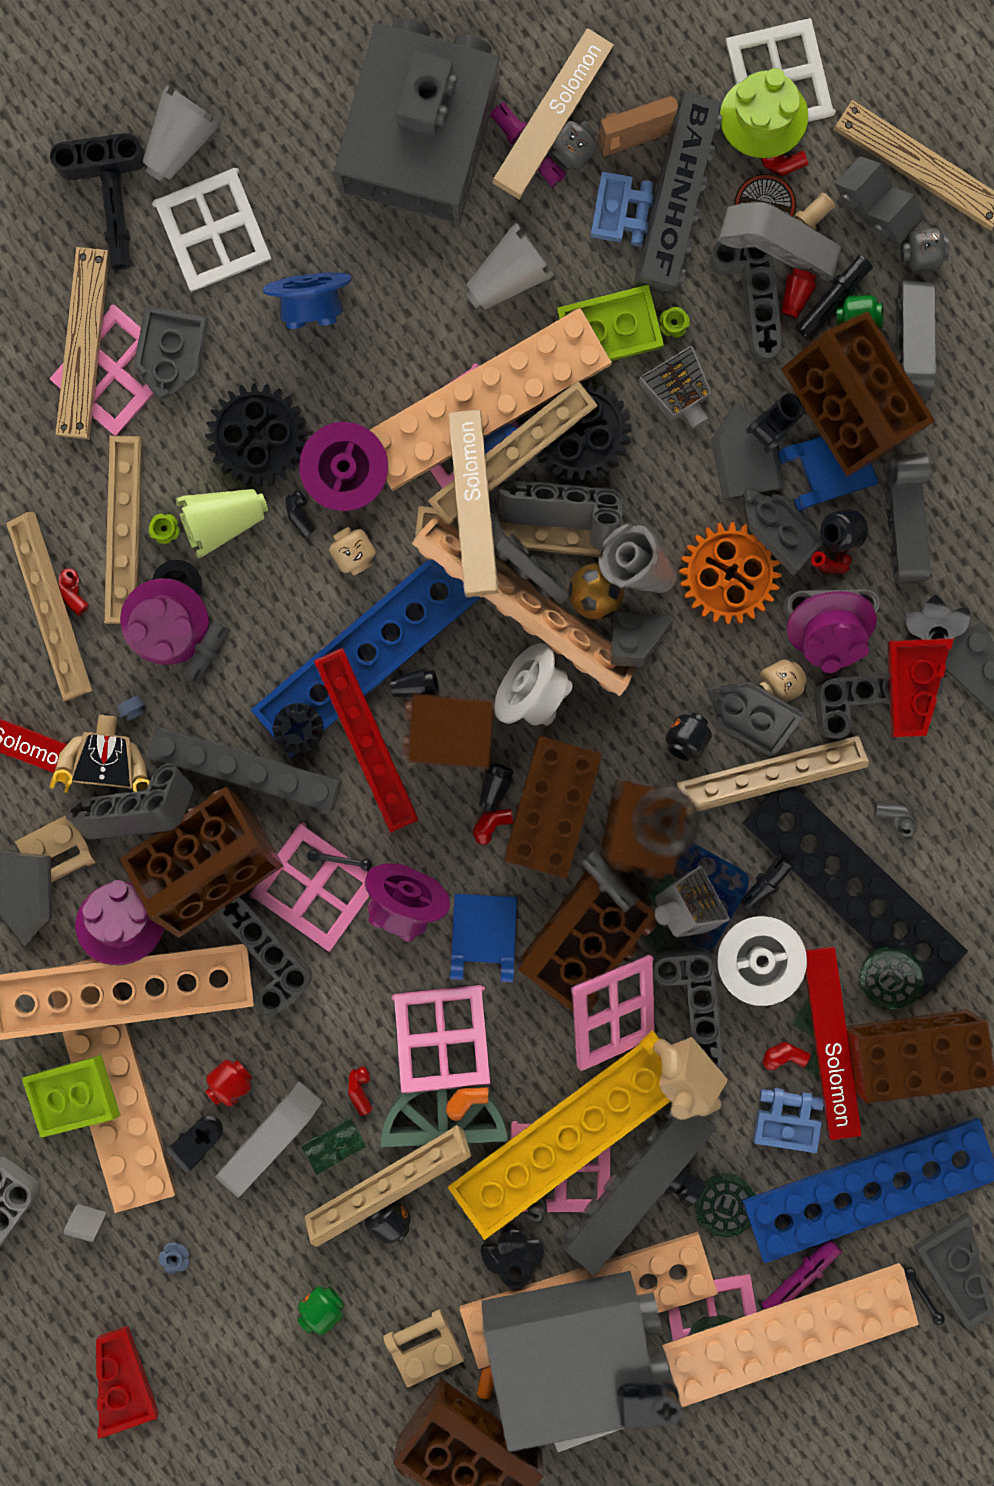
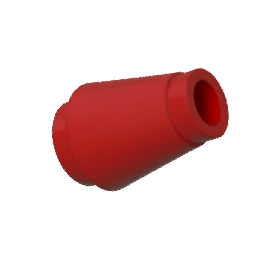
(797, 292)

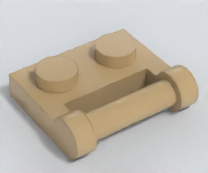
(56, 839)
(428, 1357)

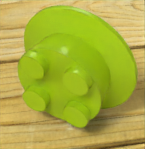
(764, 115)

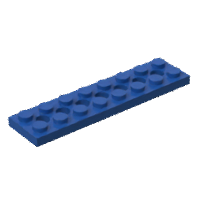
(368, 630)
(853, 1177)

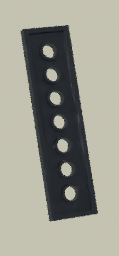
(854, 863)

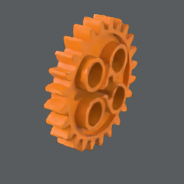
(714, 598)

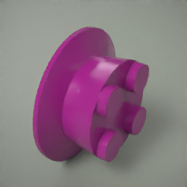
(343, 466)
(164, 621)
(832, 629)
(404, 900)
(115, 925)

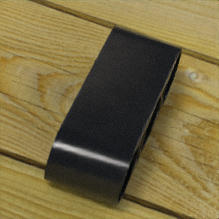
(85, 150)

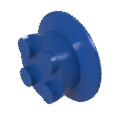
(309, 298)

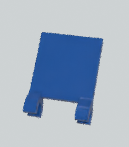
(824, 473)
(483, 933)

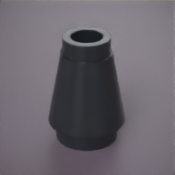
(419, 682)
(495, 785)

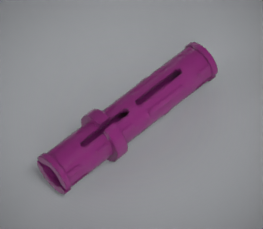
(513, 128)
(804, 1275)

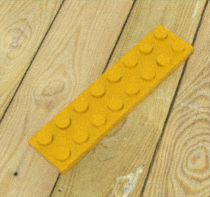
(561, 1141)

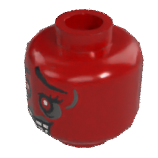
(228, 1083)

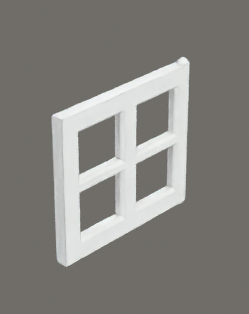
(813, 69)
(212, 229)

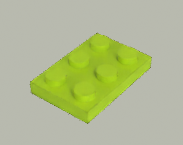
(622, 322)
(71, 1096)

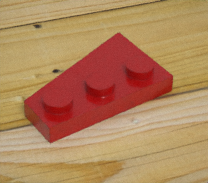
(914, 681)
(122, 1384)

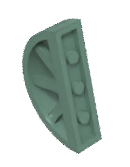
(427, 1132)

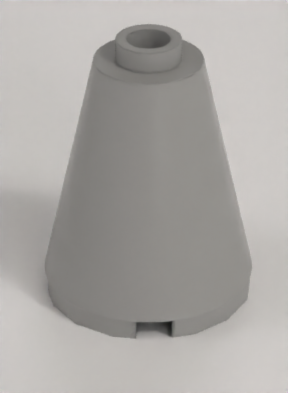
(176, 134)
(507, 271)
(636, 560)

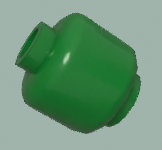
(858, 305)
(320, 1310)

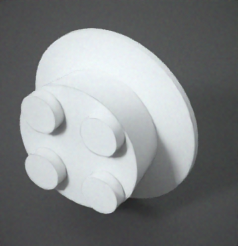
(532, 688)
(762, 960)

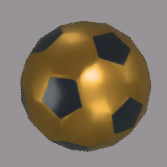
(593, 594)

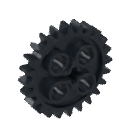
(236, 416)
(590, 457)

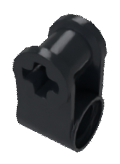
(776, 421)
(192, 1145)
(645, 1404)

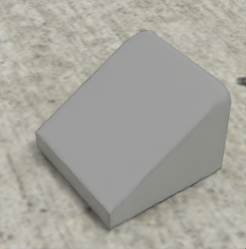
(85, 1223)

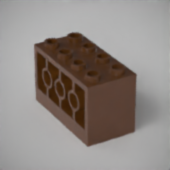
(857, 393)
(449, 731)
(552, 807)
(619, 841)
(201, 862)
(564, 941)
(920, 1056)
(461, 1445)

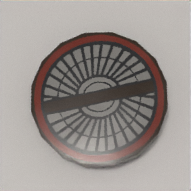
(769, 190)

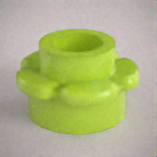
(677, 314)
(156, 525)

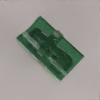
(333, 1146)

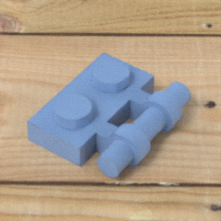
(612, 206)
(788, 1130)

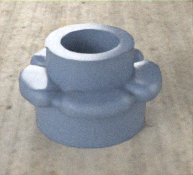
(130, 708)
(177, 1250)

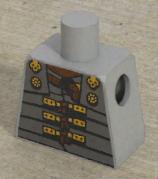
(678, 387)
(690, 905)

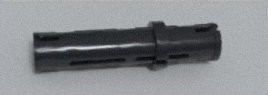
(119, 255)
(842, 287)

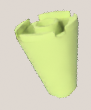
(219, 517)

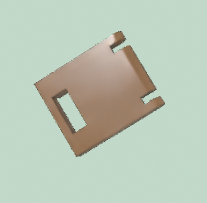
(636, 125)

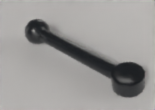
(314, 855)
(938, 1318)

